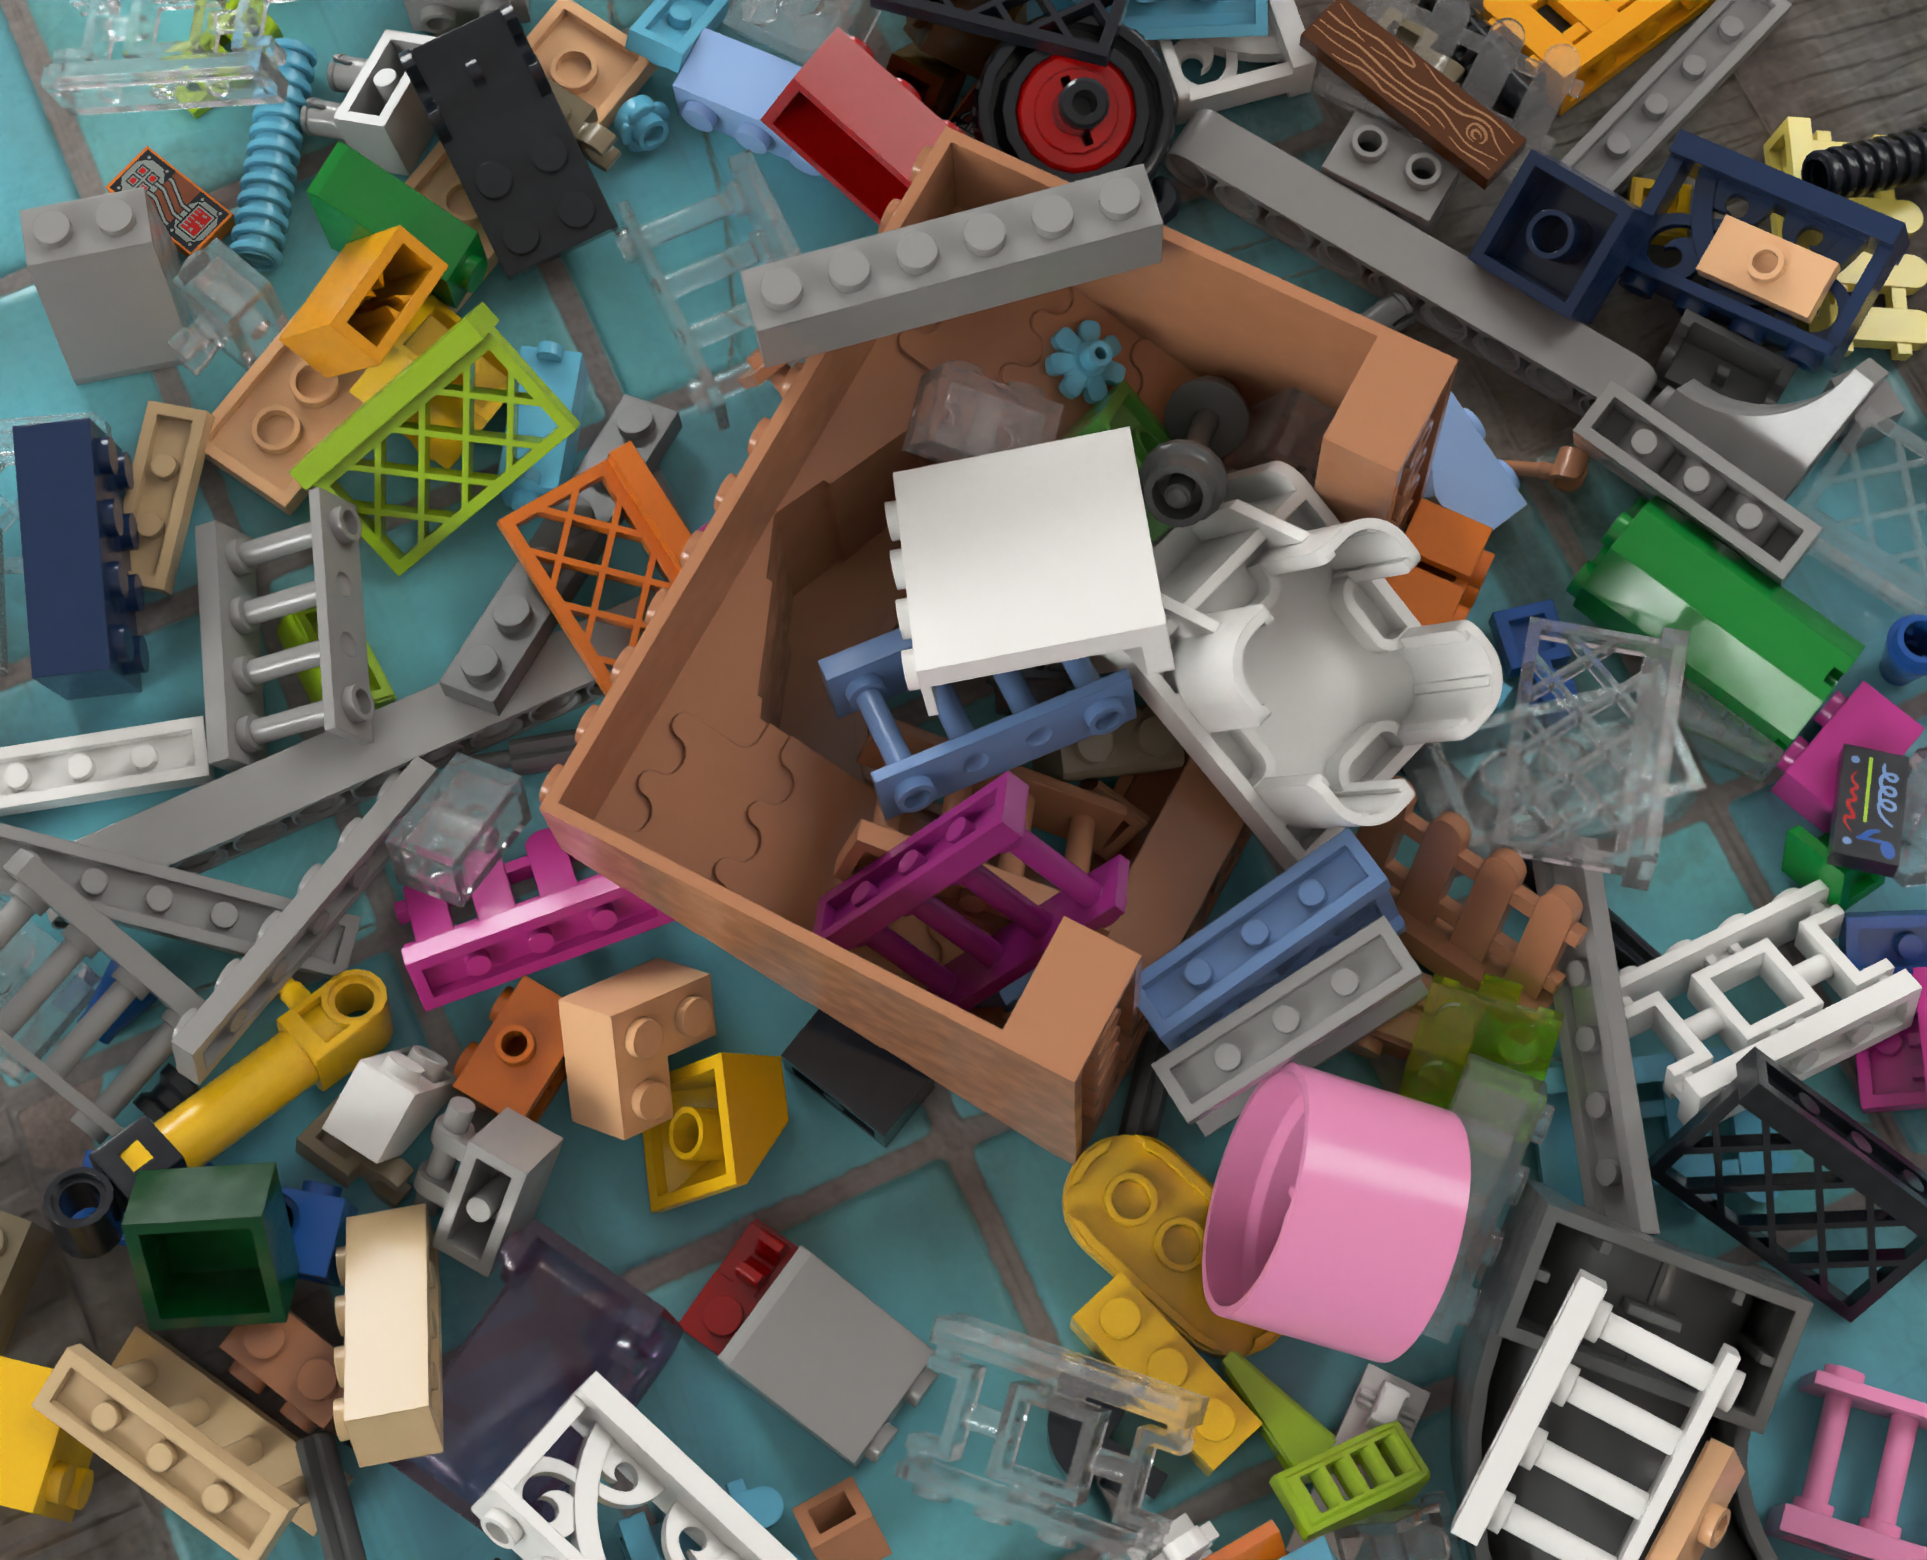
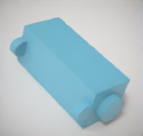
(569, 380)

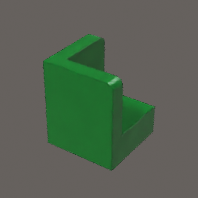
(1807, 862)

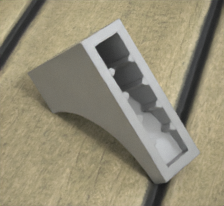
(1772, 441)

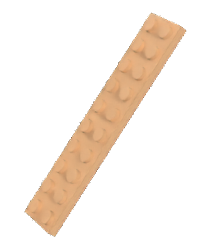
(289, 406)

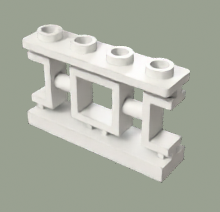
(1798, 1037)

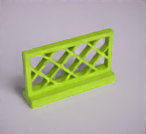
(403, 397)

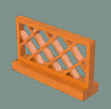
(651, 522)

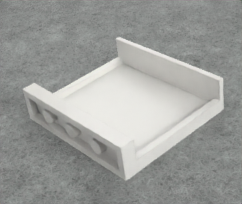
(1024, 561)

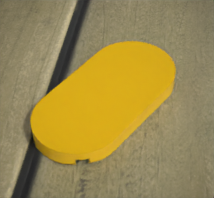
(1150, 1222)

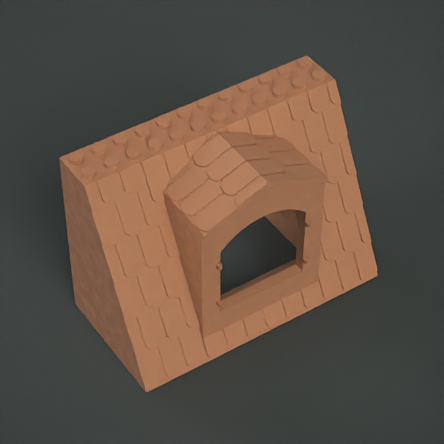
(734, 785)

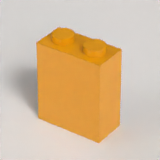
(364, 302)

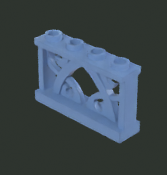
(1266, 939)

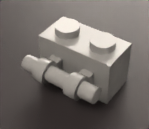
(495, 1186)

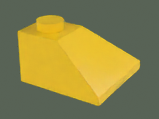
(721, 1129)

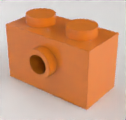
(519, 1056)

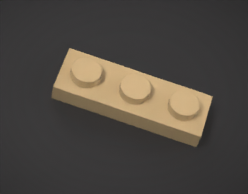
(165, 489)

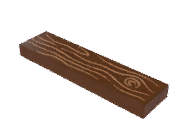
(1412, 92)

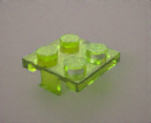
(1478, 1023)

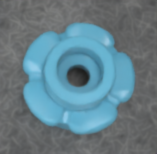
(642, 123)

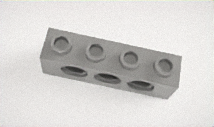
(1695, 481)

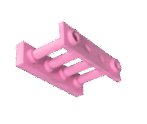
(1810, 1517)

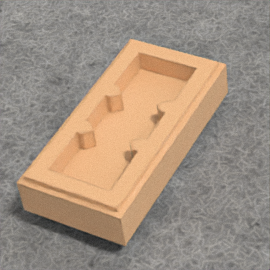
(1768, 269)
(1701, 1509)

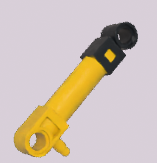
(312, 1047)

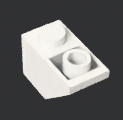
(390, 1101)

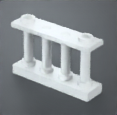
(1558, 1381)

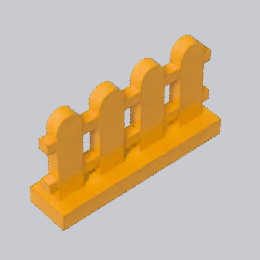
(1603, 32)

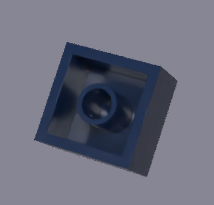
(1560, 237)

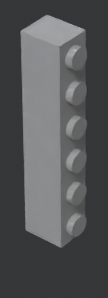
(953, 265)

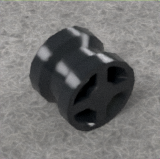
(166, 1095)

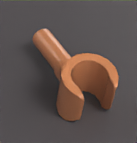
(1565, 474)

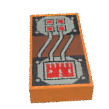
(184, 208)

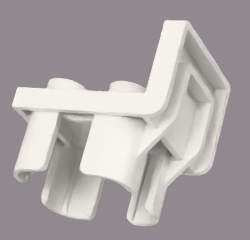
(1302, 663)

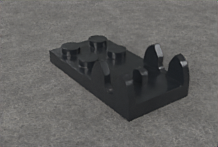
(508, 141)

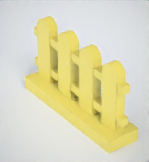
(1883, 328)

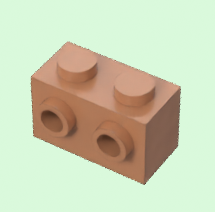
(292, 1363)

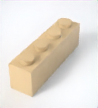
(390, 1338)

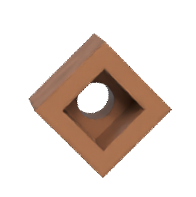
(841, 1525)

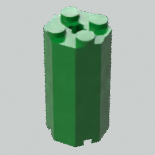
(1748, 635)

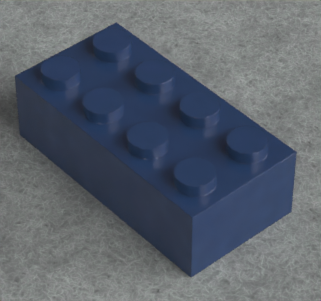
(79, 559)

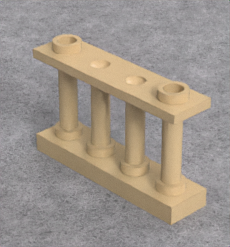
(184, 1440)

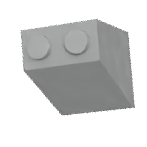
(106, 283)
(830, 1359)

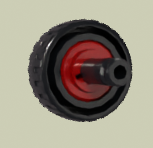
(1077, 114)

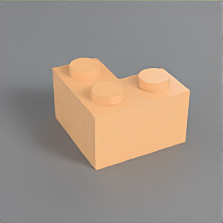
(621, 1042)

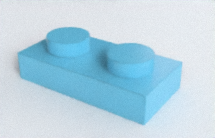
(671, 29)

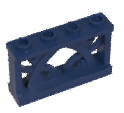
(1730, 175)

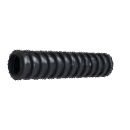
(1869, 164)

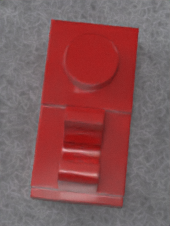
(737, 1286)

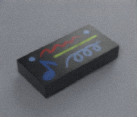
(1868, 810)

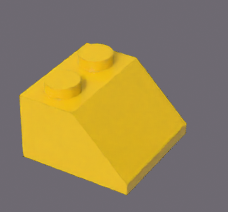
(425, 329)

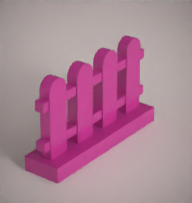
(517, 937)

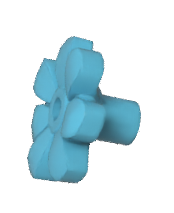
(1085, 361)

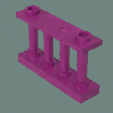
(953, 854)

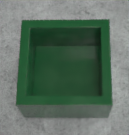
(211, 1246)

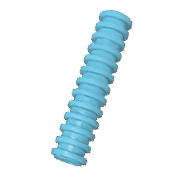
(273, 164)

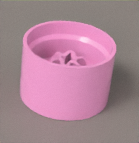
(1336, 1213)

